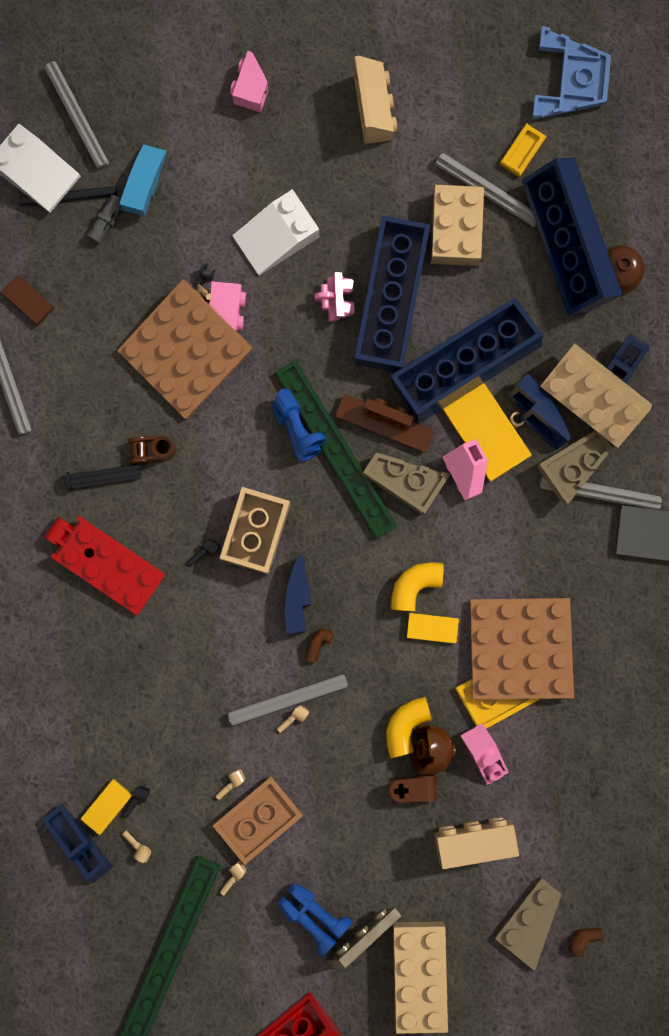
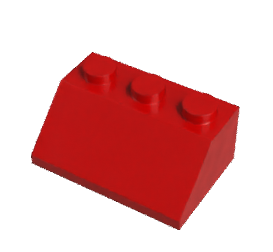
(303, 1019)

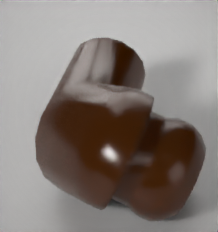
(315, 644)
(582, 938)

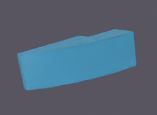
(142, 180)

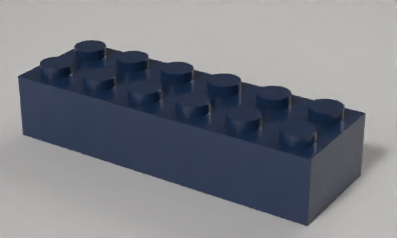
(571, 236)
(391, 294)
(467, 360)

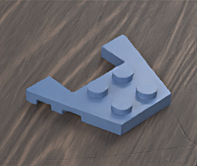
(582, 76)

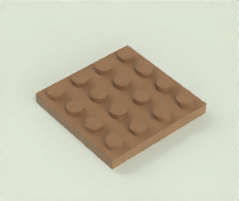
(185, 349)
(521, 649)

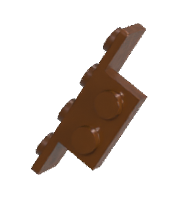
(385, 421)

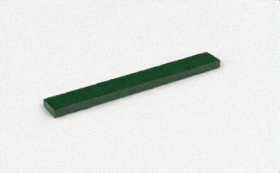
(337, 451)
(171, 948)

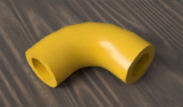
(414, 580)
(402, 723)

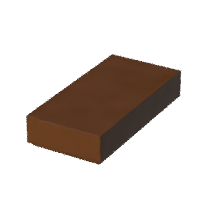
(27, 300)

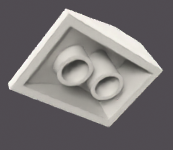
(35, 168)
(276, 233)

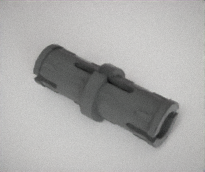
(105, 220)

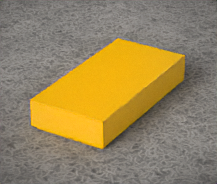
(522, 150)
(432, 628)
(106, 806)

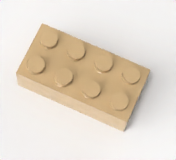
(596, 395)
(420, 977)

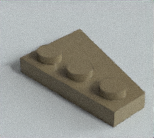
(574, 465)
(408, 482)
(363, 938)

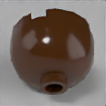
(627, 267)
(432, 750)

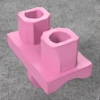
(332, 297)

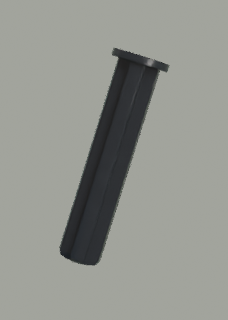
(103, 476)

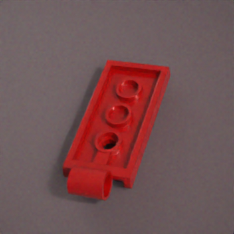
(111, 569)

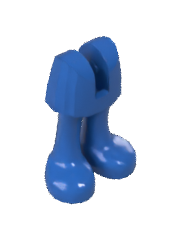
(287, 411)
(293, 913)

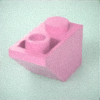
(251, 86)
(227, 301)
(467, 468)
(484, 753)

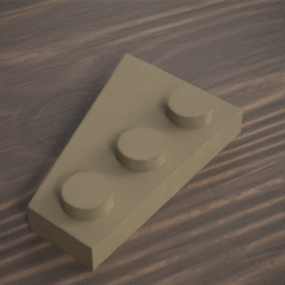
(530, 922)

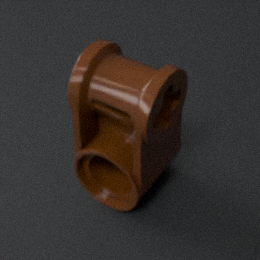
(145, 449)
(417, 789)

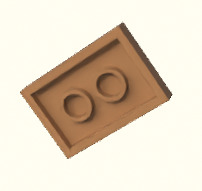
(257, 820)

